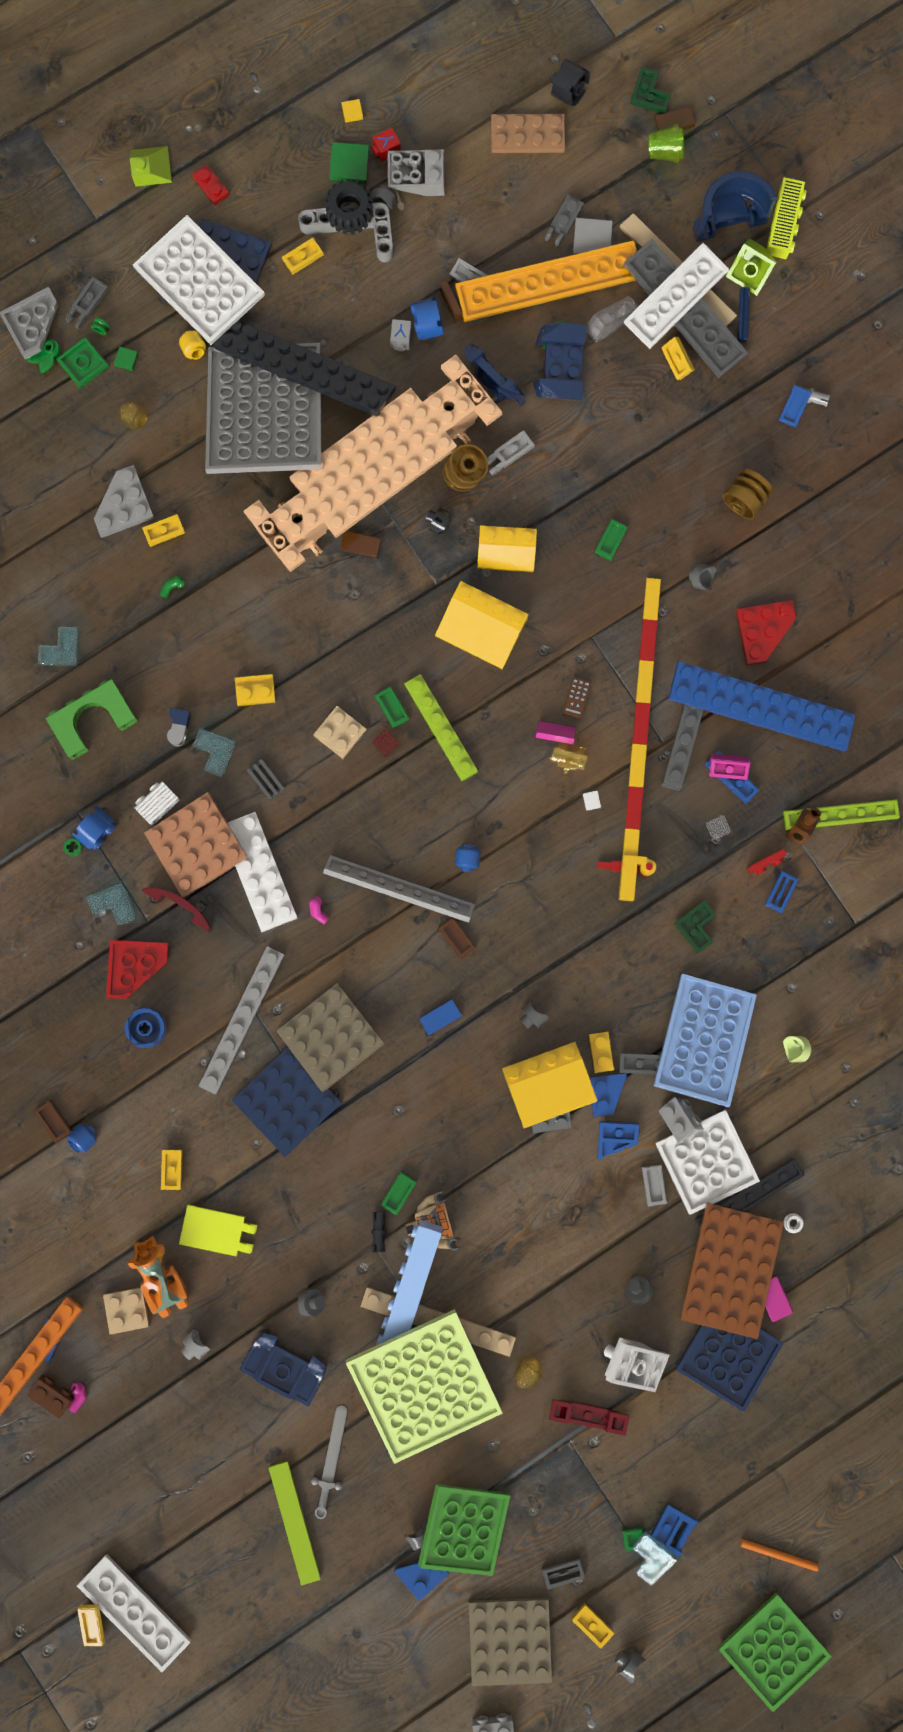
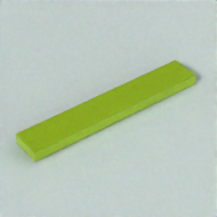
(849, 813)
(294, 1522)

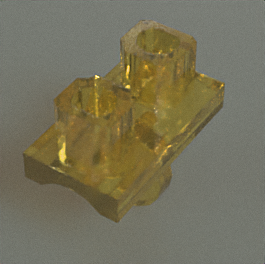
(569, 759)

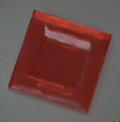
(385, 742)

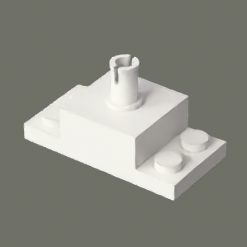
(635, 1365)

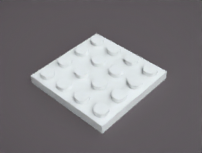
(708, 1163)

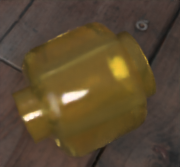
(133, 415)
(528, 1373)

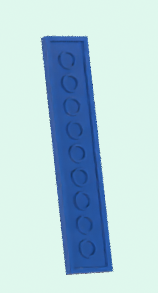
(761, 706)

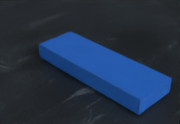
(741, 788)

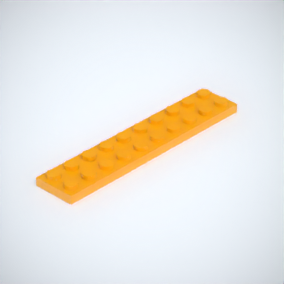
(545, 281)

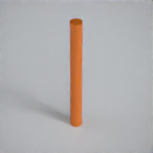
(779, 1555)

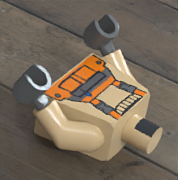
(433, 1210)

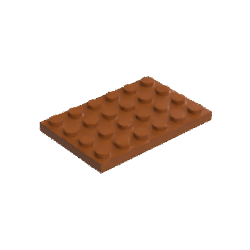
(731, 1270)

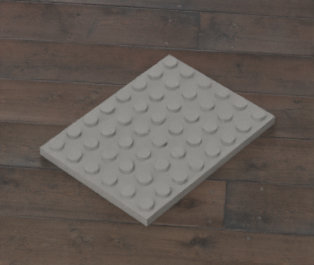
(259, 419)

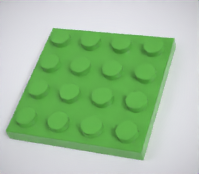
(464, 1530)
(774, 1652)

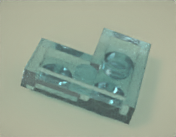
(63, 653)
(219, 749)
(114, 899)
(657, 1558)

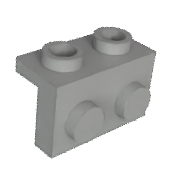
(681, 1118)

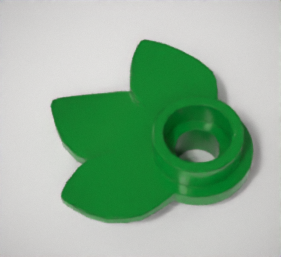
(46, 356)

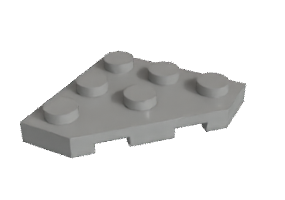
(31, 321)
(123, 504)

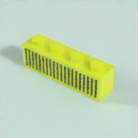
(785, 218)

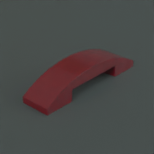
(159, 894)
(589, 1415)

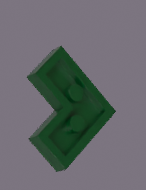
(645, 94)
(691, 926)

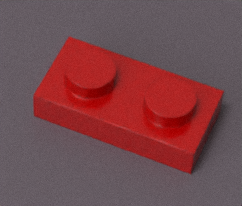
(210, 185)
(774, 859)

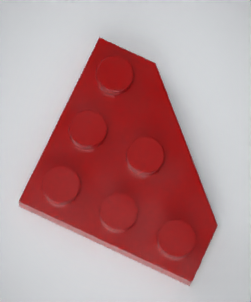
(763, 628)
(133, 965)

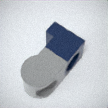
(180, 725)

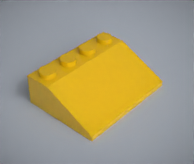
(481, 625)
(549, 1084)

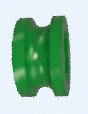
(100, 326)
(69, 842)

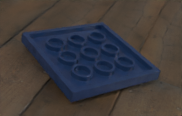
(244, 249)
(285, 1102)
(729, 1363)

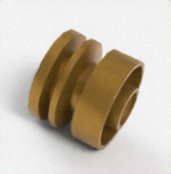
(465, 467)
(748, 493)

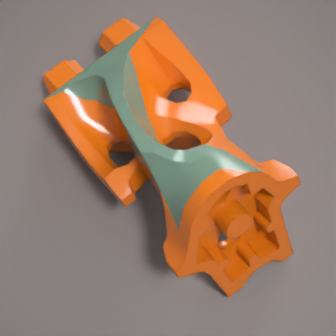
(167, 1291)

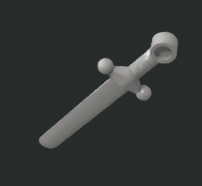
(331, 1461)

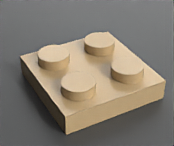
(340, 732)
(126, 1310)

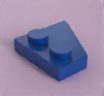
(607, 1093)
(615, 1137)
(420, 1580)

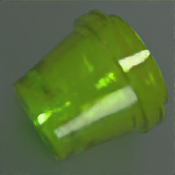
(667, 144)

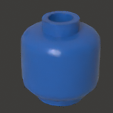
(467, 857)
(82, 1138)

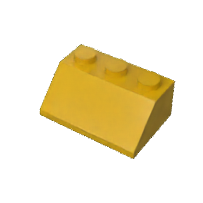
(507, 548)

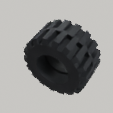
(345, 193)

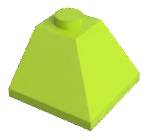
(150, 166)
(752, 266)

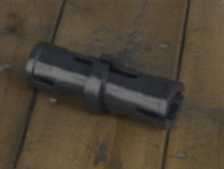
(378, 1231)

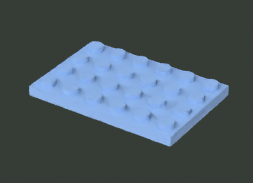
(705, 1040)

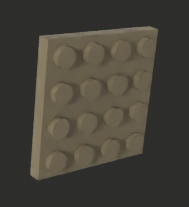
(330, 1037)
(510, 1641)

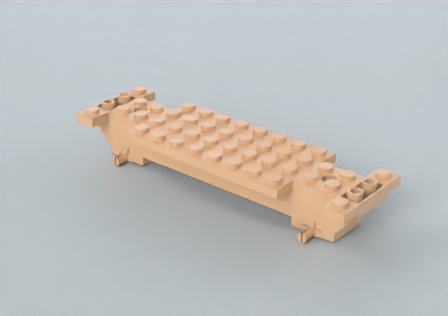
(374, 464)

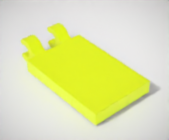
(215, 1231)

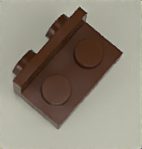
(51, 1396)

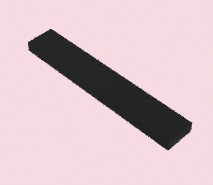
(765, 1188)

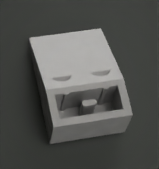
(417, 171)

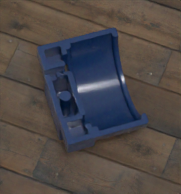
(727, 205)

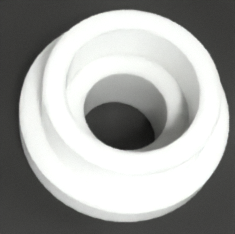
(799, 1223)

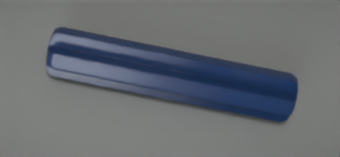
(743, 315)

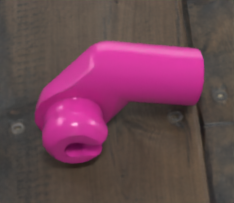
(315, 910)
(79, 1395)

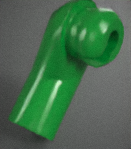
(171, 583)

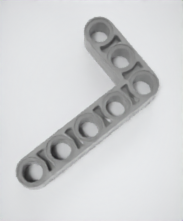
(378, 223)

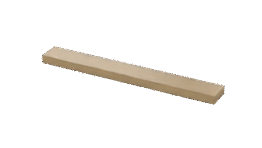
(641, 234)

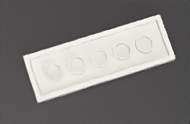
(676, 295)
(261, 875)
(134, 1613)

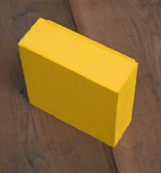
(352, 110)

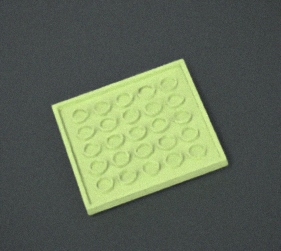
(424, 1386)

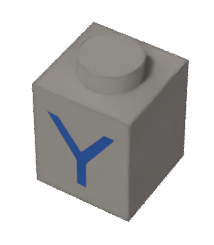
(400, 335)

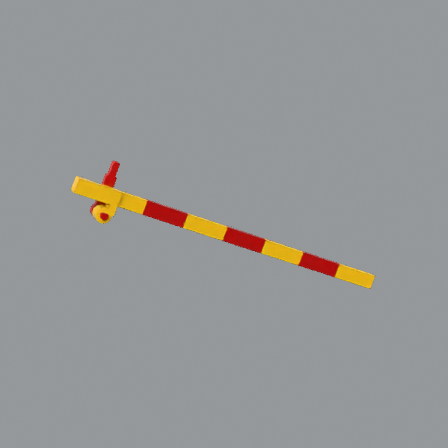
(631, 862)

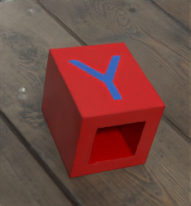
(385, 142)

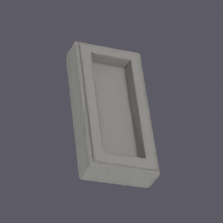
(654, 1185)

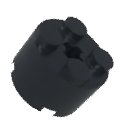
(569, 82)

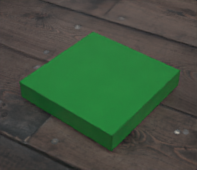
(349, 162)
(82, 362)

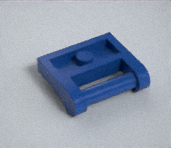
(668, 1526)

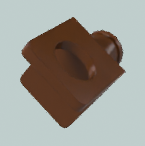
(805, 825)

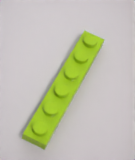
(441, 727)

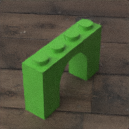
(64, 721)

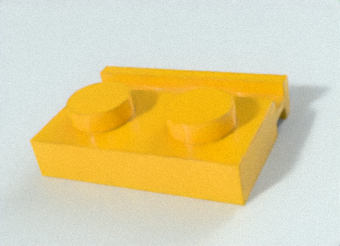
(255, 690)

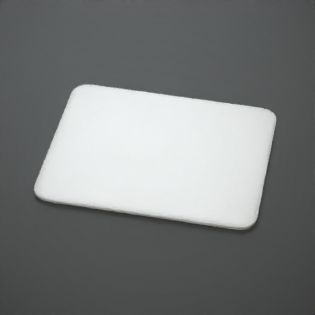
(591, 800)

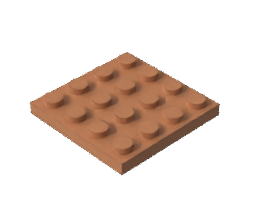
(196, 845)

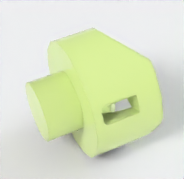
(797, 1048)

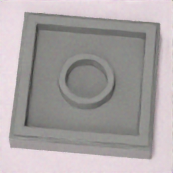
(591, 235)

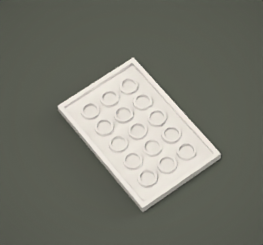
(198, 280)

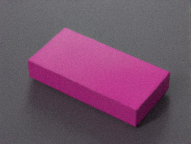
(555, 732)

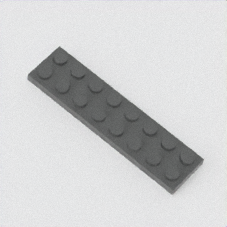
(700, 324)

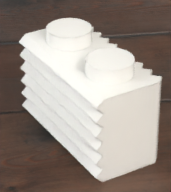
(156, 803)

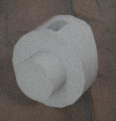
(194, 1346)

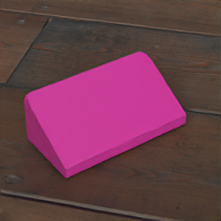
(729, 766)
(777, 1301)

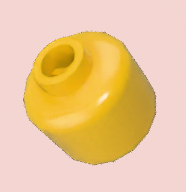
(192, 345)

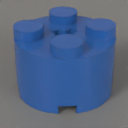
(427, 318)
(94, 828)
(138, 1020)

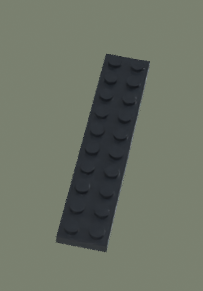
(306, 367)

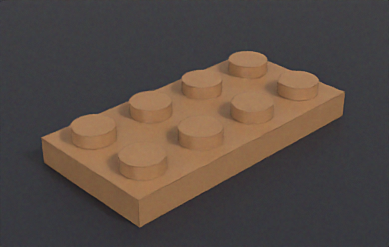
(527, 133)

